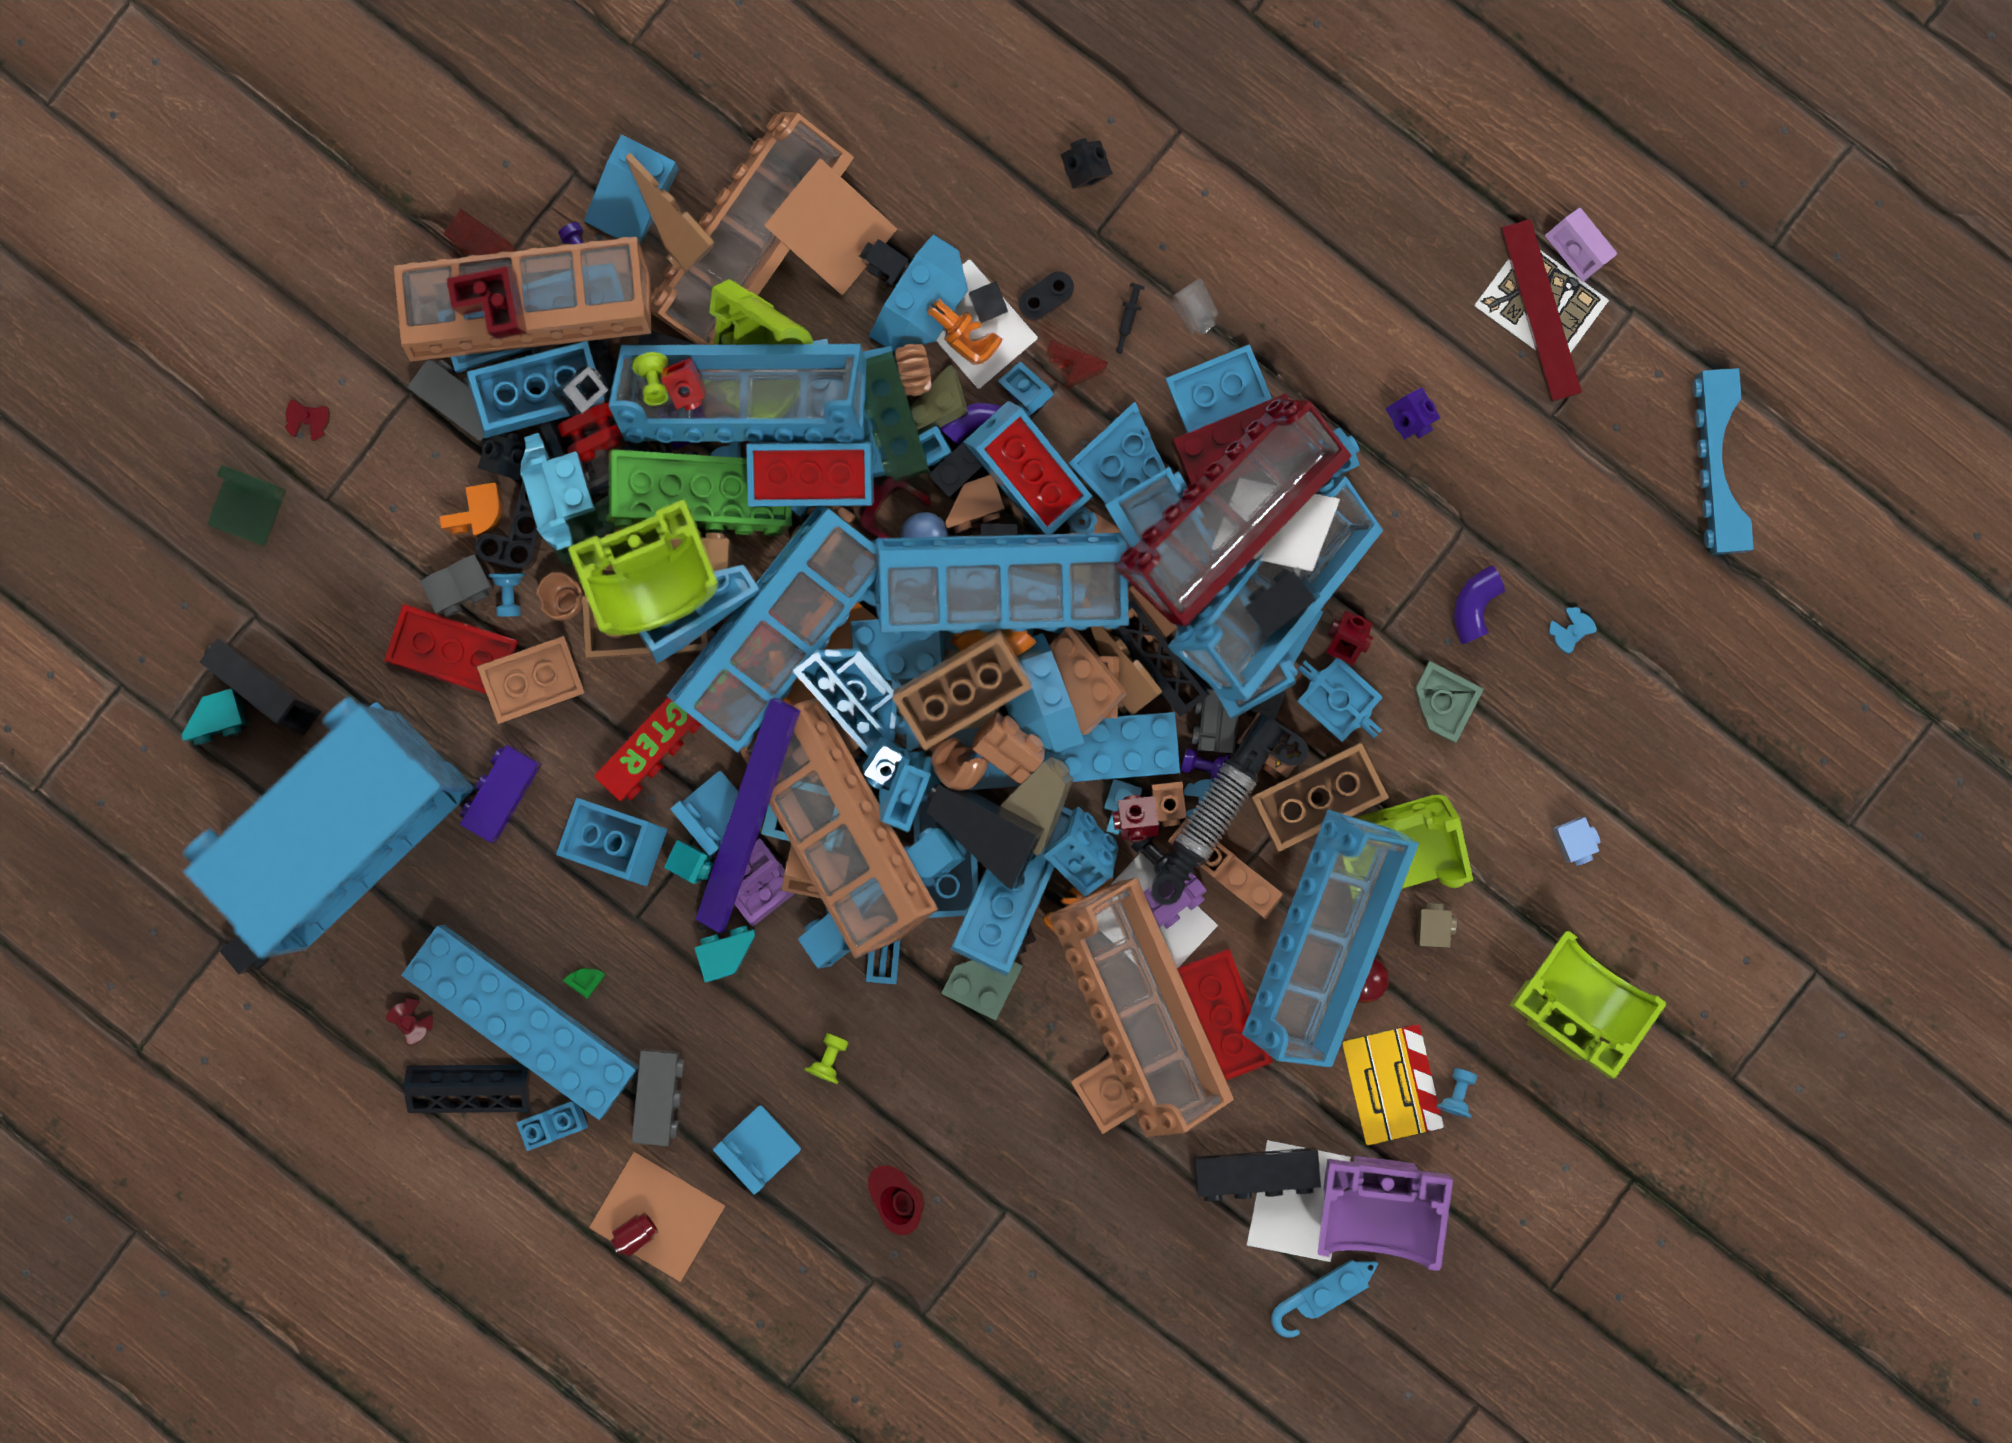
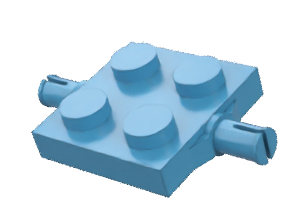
(1339, 699)

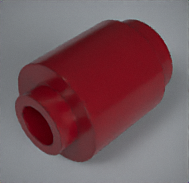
(634, 1234)

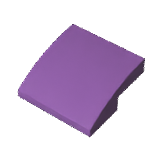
(761, 885)

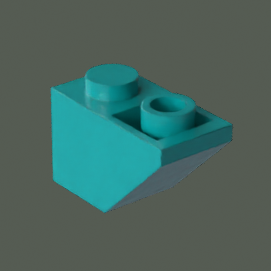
(216, 714)
(689, 862)
(724, 956)

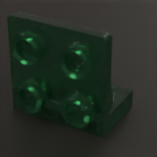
(246, 506)

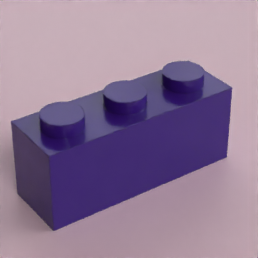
(499, 793)

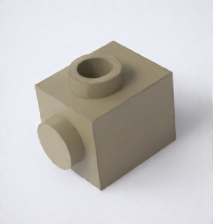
(1435, 926)

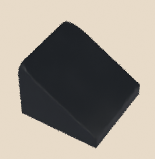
(988, 302)

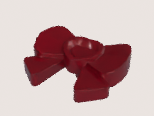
(316, 417)
(401, 1017)

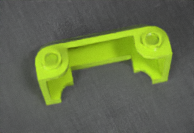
(1440, 839)

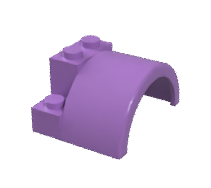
(1385, 1210)

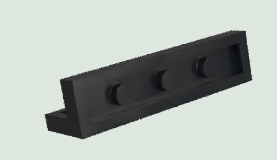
(1153, 663)
(466, 1083)

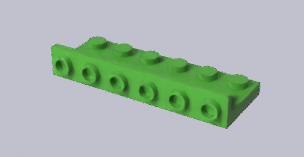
(709, 484)

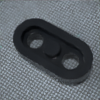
(1046, 295)

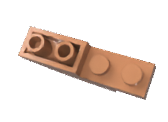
(1238, 878)

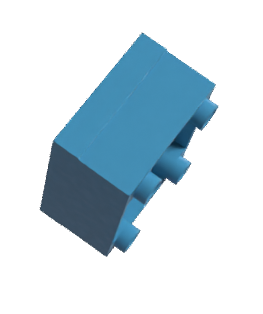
(326, 829)

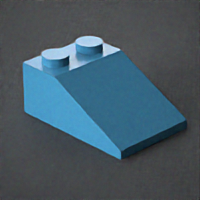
(617, 203)
(611, 841)

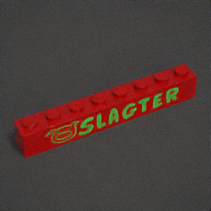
(646, 750)

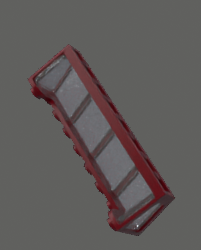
(1233, 509)

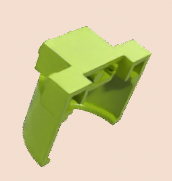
(750, 320)
(651, 578)
(1586, 1004)

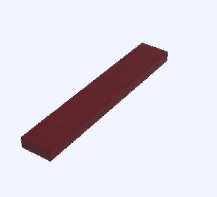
(1541, 310)

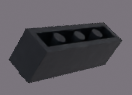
(1257, 1172)

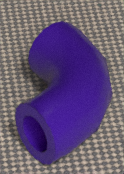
(964, 426)
(1473, 601)

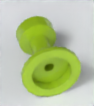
(650, 368)
(824, 1069)

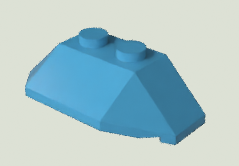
(931, 275)
(851, 693)
(1046, 706)

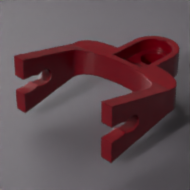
(880, 495)

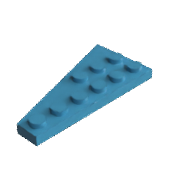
(1119, 457)

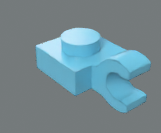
(1117, 792)

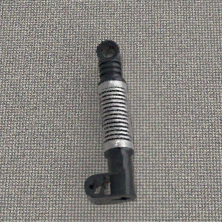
(1237, 779)

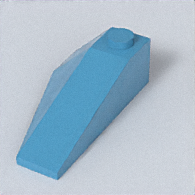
(733, 590)

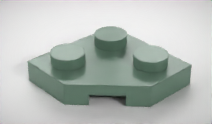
(1446, 701)
(981, 987)

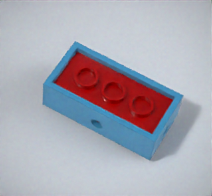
(1027, 468)
(810, 473)

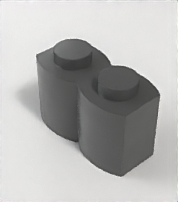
(457, 585)

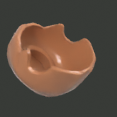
(560, 596)

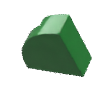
(585, 980)

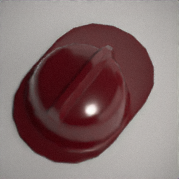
(896, 1199)

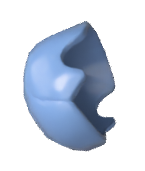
(923, 525)

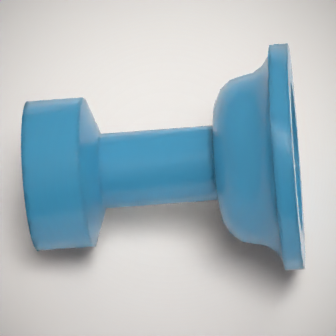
(507, 581)
(1455, 1104)

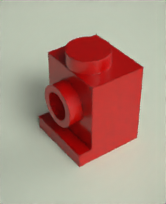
(685, 375)

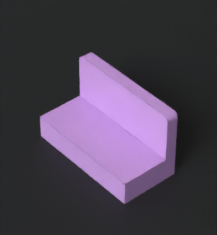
(1581, 244)

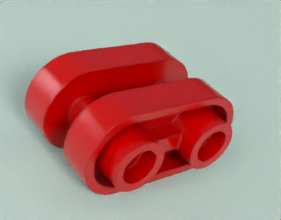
(606, 438)

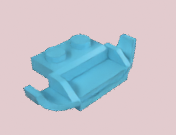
(554, 490)

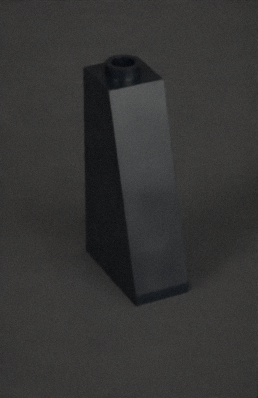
(260, 687)
(987, 831)

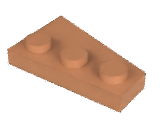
(1086, 679)

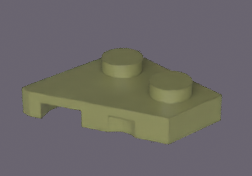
(941, 404)

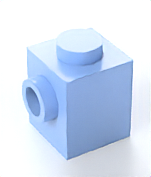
(1577, 840)

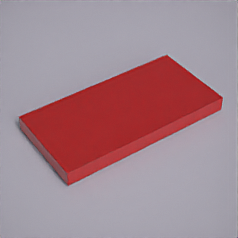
(445, 647)
(1223, 1012)

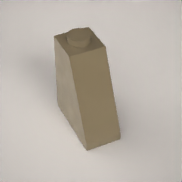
(1042, 798)

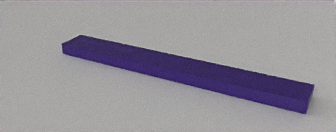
(747, 814)

